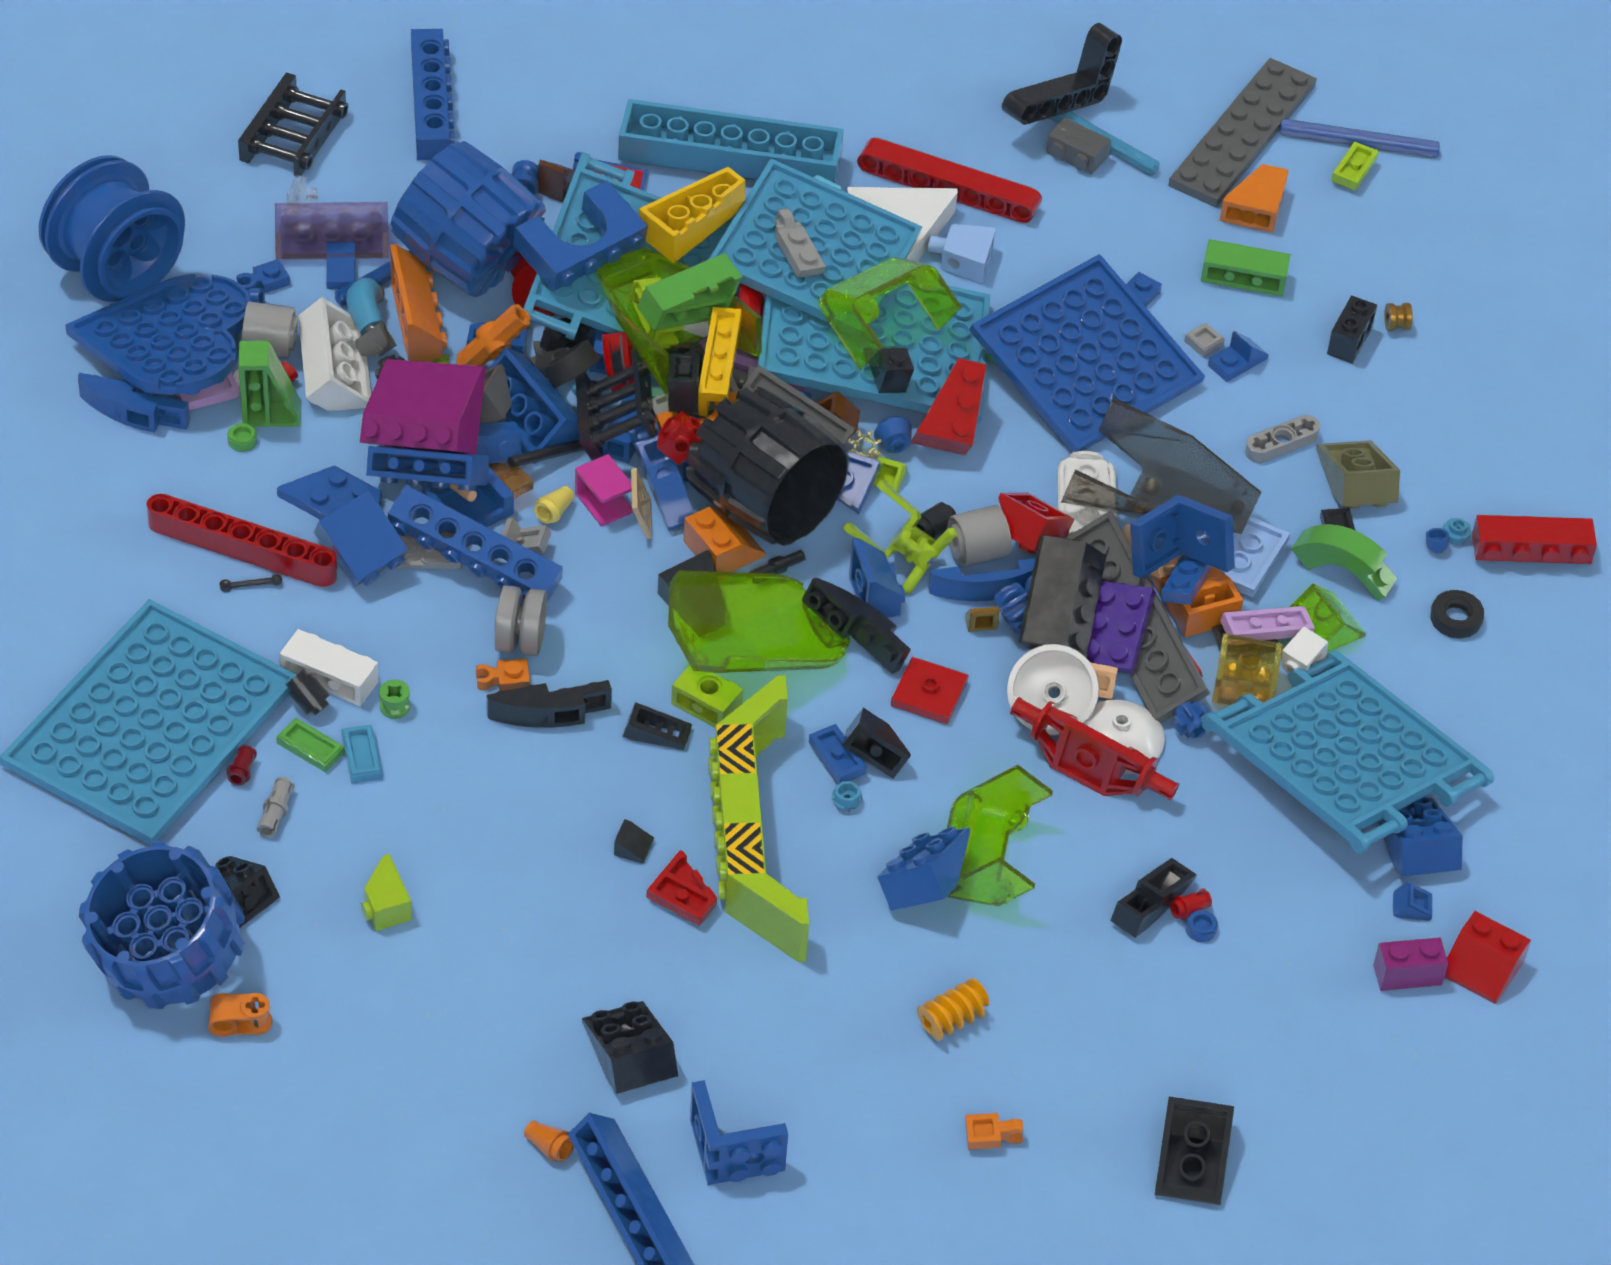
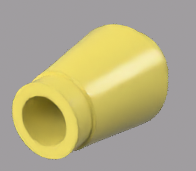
(553, 505)

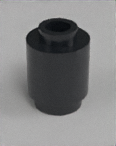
(935, 519)
(308, 692)

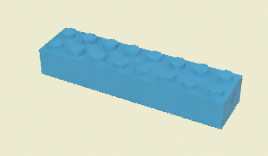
(719, 140)

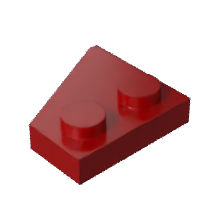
(683, 891)

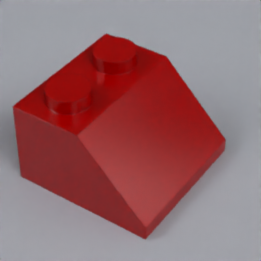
(1032, 518)
(1486, 957)

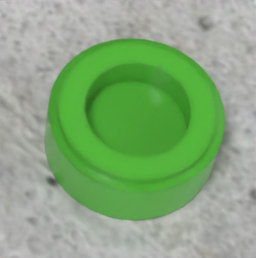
(242, 437)

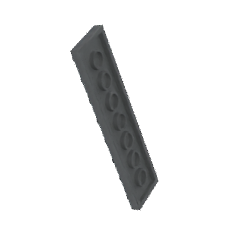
(1242, 132)
(1164, 667)

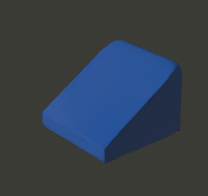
(1412, 902)

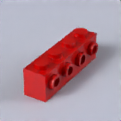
(1534, 539)

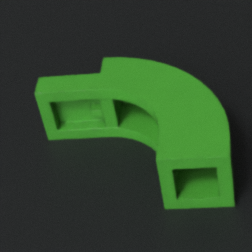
(1347, 549)

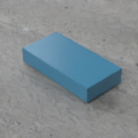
(361, 753)

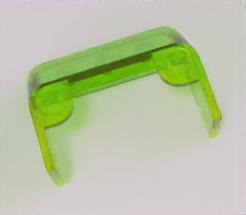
(852, 303)
(992, 814)

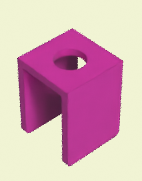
(601, 489)

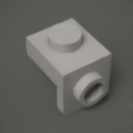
(533, 538)

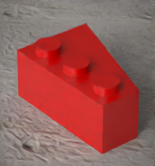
(955, 410)

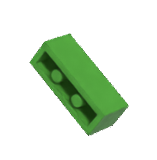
(1245, 267)

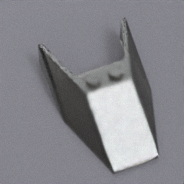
(1170, 464)

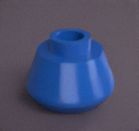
(894, 434)

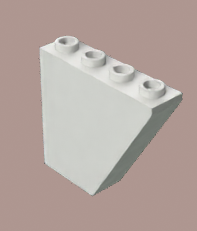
(923, 206)

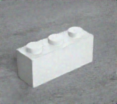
(334, 666)

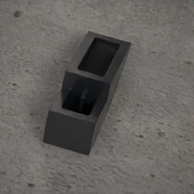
(1152, 897)

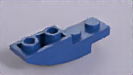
(123, 404)
(662, 478)

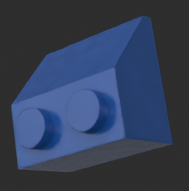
(875, 579)

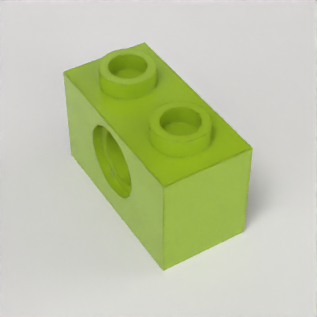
(705, 695)

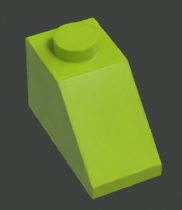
(386, 897)

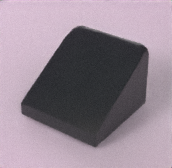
(632, 842)

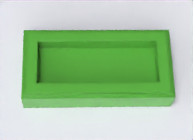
(310, 744)

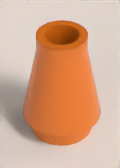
(549, 1140)

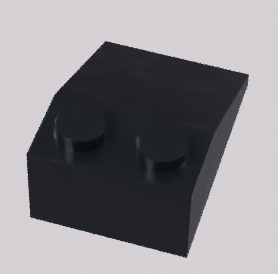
(1194, 1150)

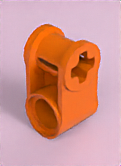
(236, 1014)

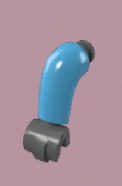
(363, 308)

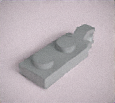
(797, 246)

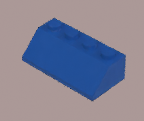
(536, 405)

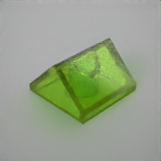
(1329, 617)

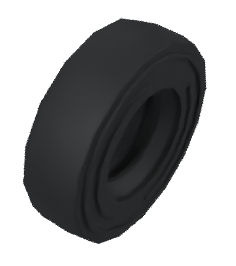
(1452, 627)

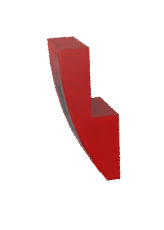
(617, 355)

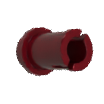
(239, 771)

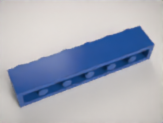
(627, 1192)

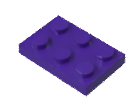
(1120, 625)

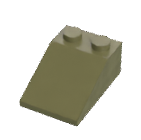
(1359, 474)

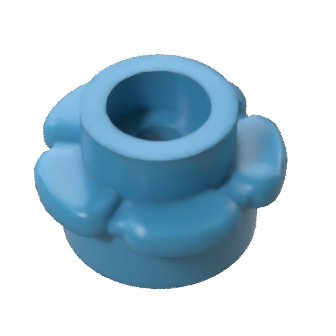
(1458, 530)
(849, 790)

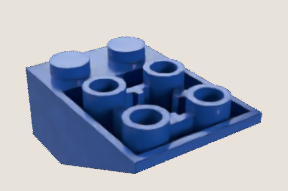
(1428, 843)
(925, 869)

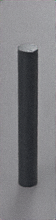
(544, 453)

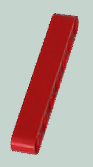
(928, 171)
(242, 540)

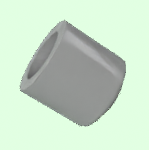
(272, 324)
(980, 535)

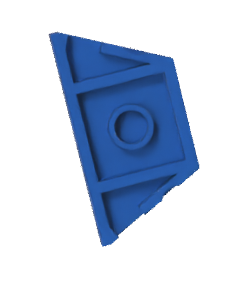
(325, 491)

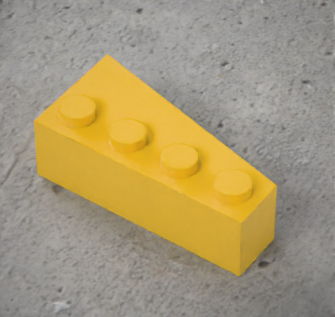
(692, 213)

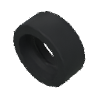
(571, 364)

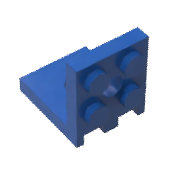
(1179, 529)
(738, 1153)

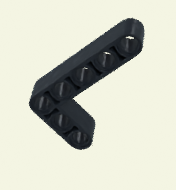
(1073, 90)

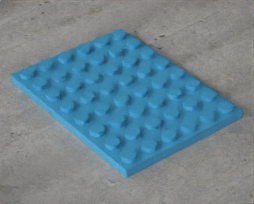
(811, 354)
(149, 721)

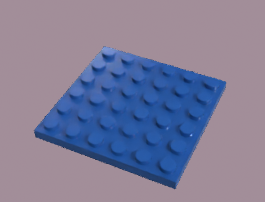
(1082, 346)

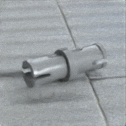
(275, 807)

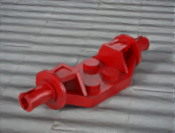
(1090, 755)

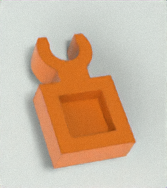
(507, 674)

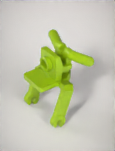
(909, 540)

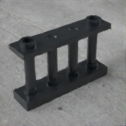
(276, 109)
(591, 405)

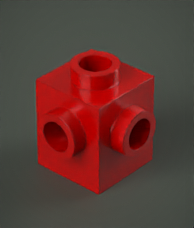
(677, 436)

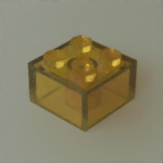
(1245, 668)

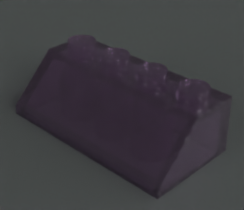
(307, 227)

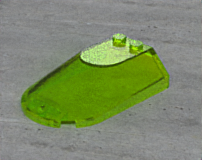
(748, 623)

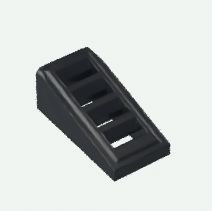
(638, 727)

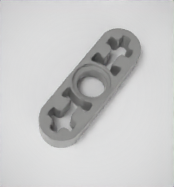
(1276, 448)

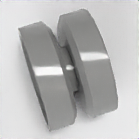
(516, 620)

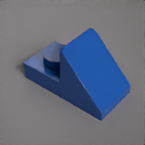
(1237, 358)

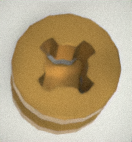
(1398, 316)

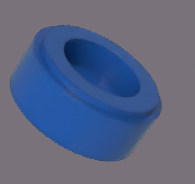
(1201, 926)

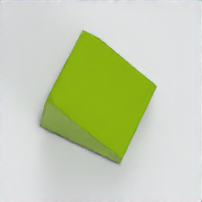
(892, 472)

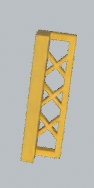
(719, 357)

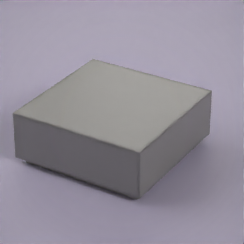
(1204, 340)

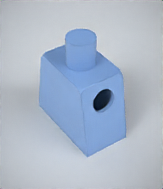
(965, 250)

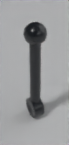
(227, 585)

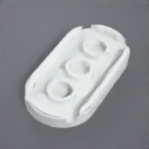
(1092, 465)

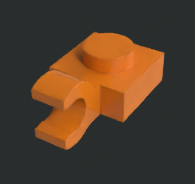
(986, 1131)

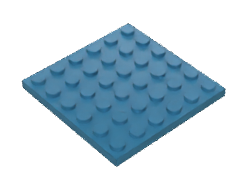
(842, 227)

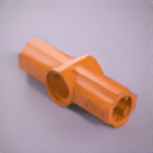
(494, 337)

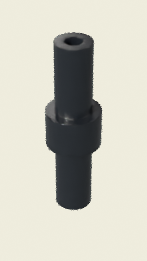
(780, 564)

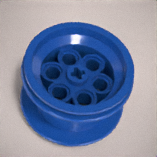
(112, 228)

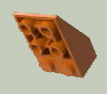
(1212, 600)

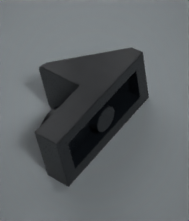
(553, 339)

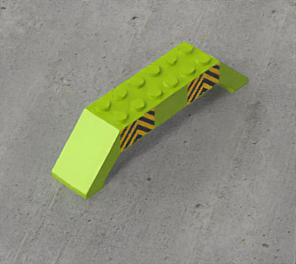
(744, 885)

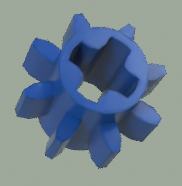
(1188, 719)

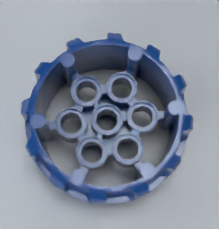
(140, 896)

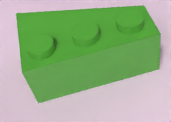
(690, 294)
(265, 388)

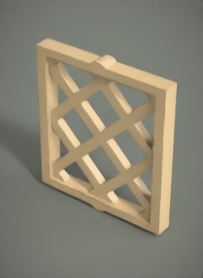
(641, 503)

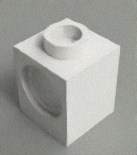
(1303, 650)

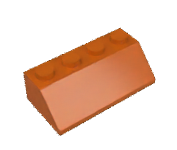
(416, 306)

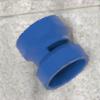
(527, 174)

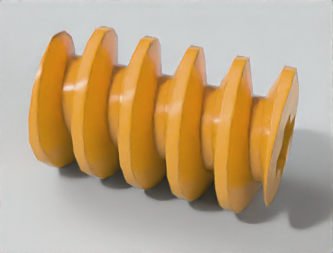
(953, 1008)

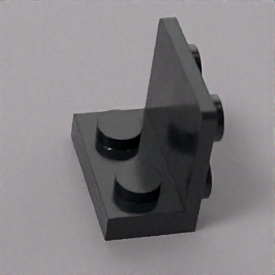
(249, 885)

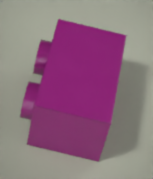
(1410, 964)

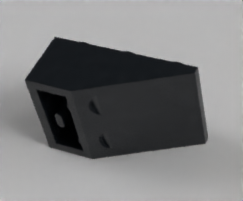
(631, 1046)

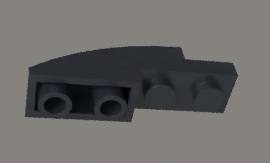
(856, 618)
(544, 709)

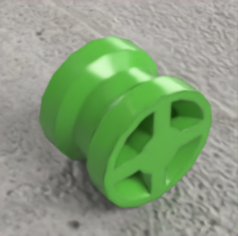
(394, 699)

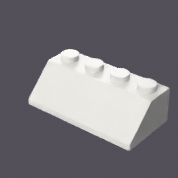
(332, 366)

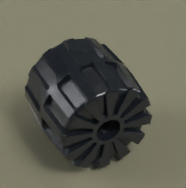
(768, 466)

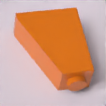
(1256, 199)

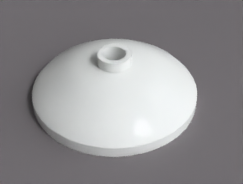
(1052, 668)
(1129, 725)

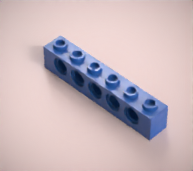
(430, 92)
(414, 504)

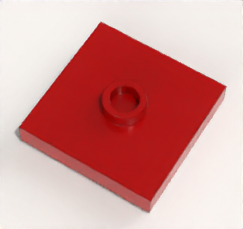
(929, 690)

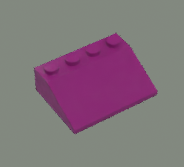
(425, 407)

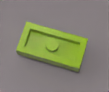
(1355, 166)

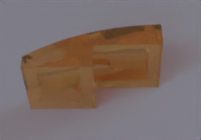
(513, 478)

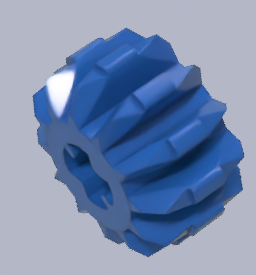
(1012, 605)

